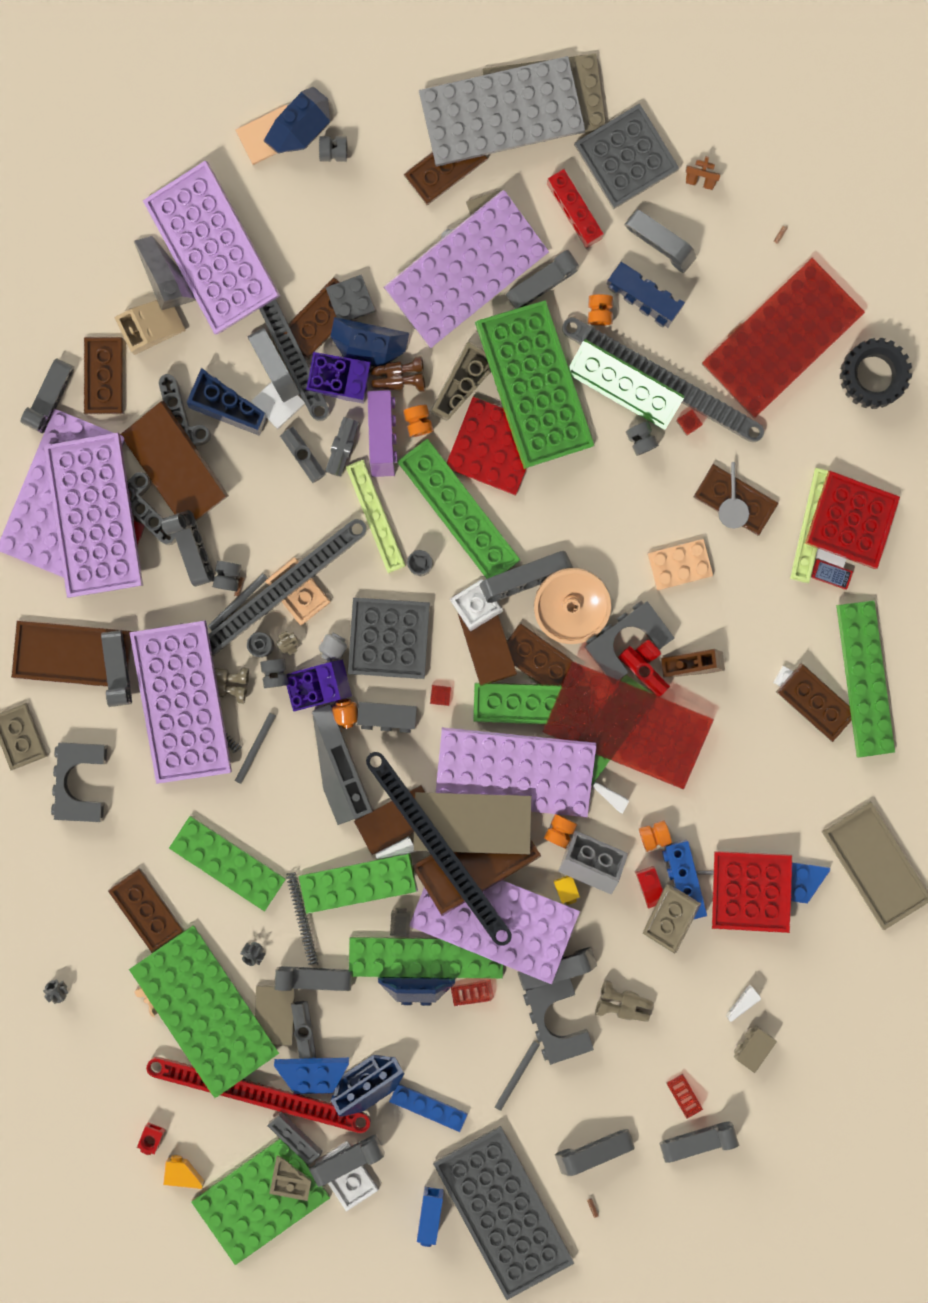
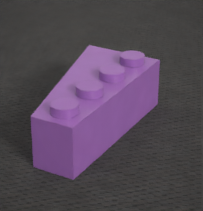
(381, 433)

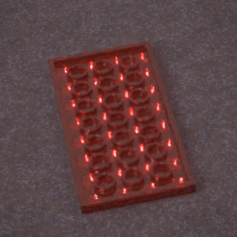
(783, 338)
(628, 724)

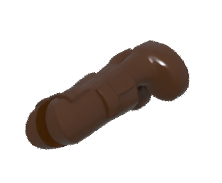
(394, 378)

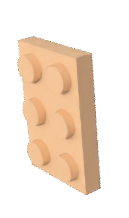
(680, 564)

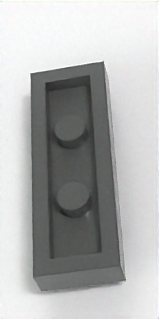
(294, 1138)

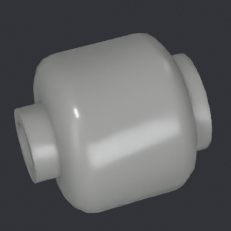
(332, 647)

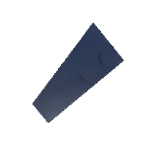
(644, 295)
(224, 404)

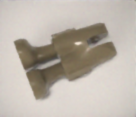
(223, 676)
(628, 1005)

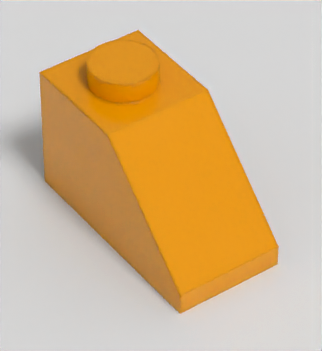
(181, 1173)

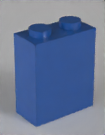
(430, 1216)

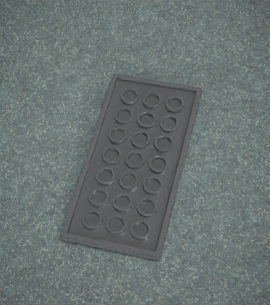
(503, 1212)

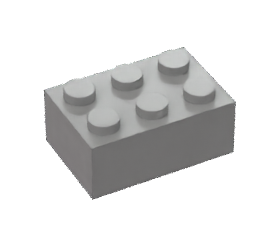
(593, 862)

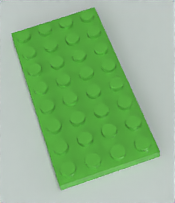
(534, 384)
(204, 1011)

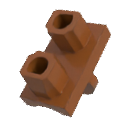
(710, 177)

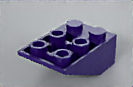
(339, 377)
(318, 685)

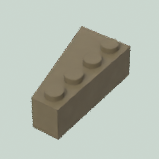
(462, 381)

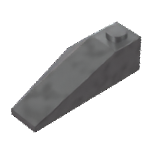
(163, 274)

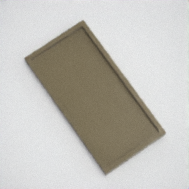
(479, 821)
(876, 865)

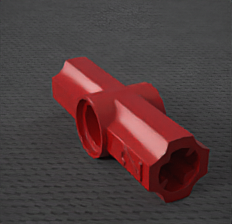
(635, 662)

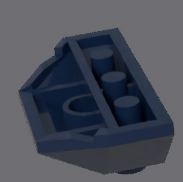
(299, 122)
(368, 341)
(416, 989)
(366, 1084)

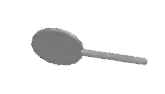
(733, 511)

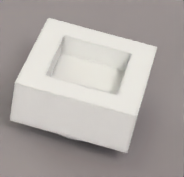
(783, 674)

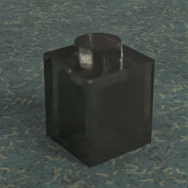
(400, 922)

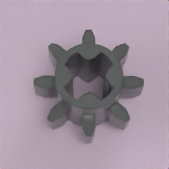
(252, 953)
(55, 991)

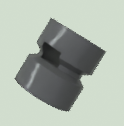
(333, 148)
(642, 438)
(419, 563)
(227, 576)
(260, 644)
(274, 666)

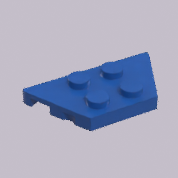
(806, 881)
(312, 1074)

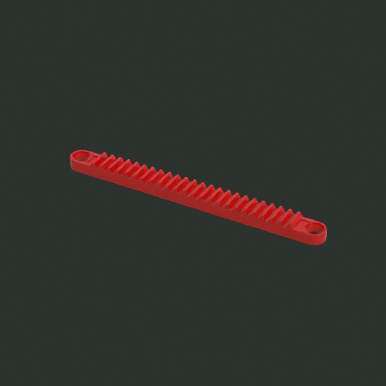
(261, 1096)

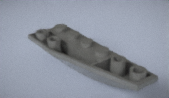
(338, 771)

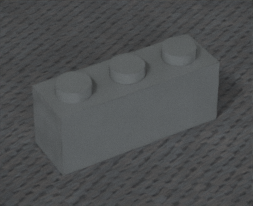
(386, 716)

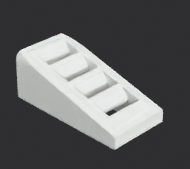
(615, 799)
(402, 847)
(744, 1002)

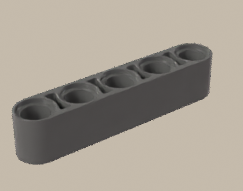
(523, 577)

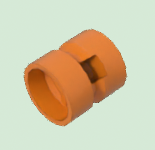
(602, 316)
(418, 420)
(560, 831)
(655, 836)

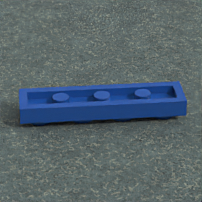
(428, 1107)

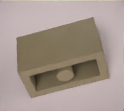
(754, 1048)

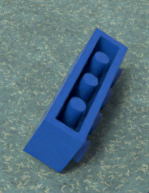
(683, 872)

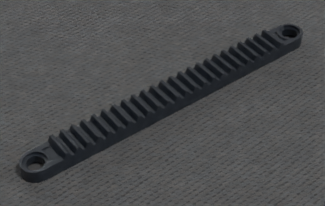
(438, 848)

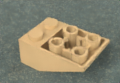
(148, 326)

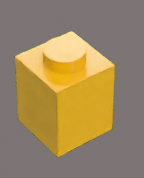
(566, 890)

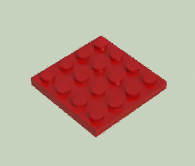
(487, 448)
(852, 520)
(752, 891)

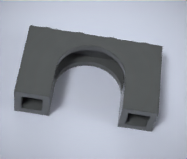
(643, 618)
(66, 805)
(556, 1046)

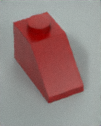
(649, 885)

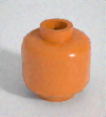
(345, 713)

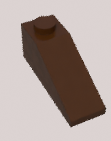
(693, 663)

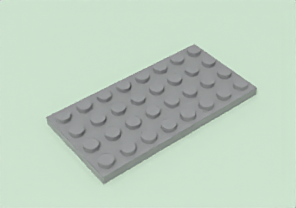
(502, 111)

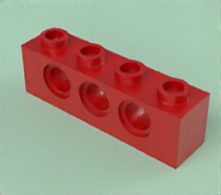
(575, 208)

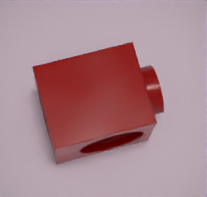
(150, 1130)

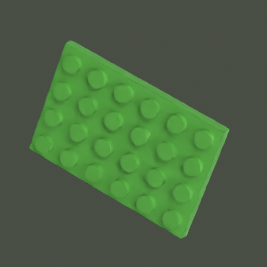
(245, 1213)

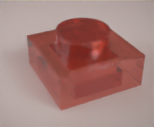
(689, 422)
(440, 695)

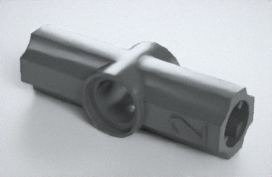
(295, 445)
(342, 446)
(302, 1018)

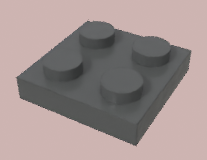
(350, 298)

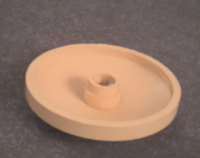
(572, 606)

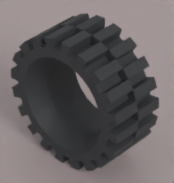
(892, 356)

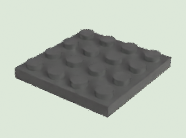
(626, 156)
(388, 638)

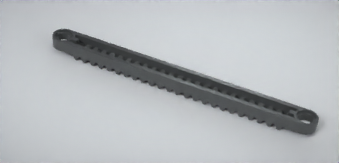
(293, 357)
(694, 397)
(285, 586)

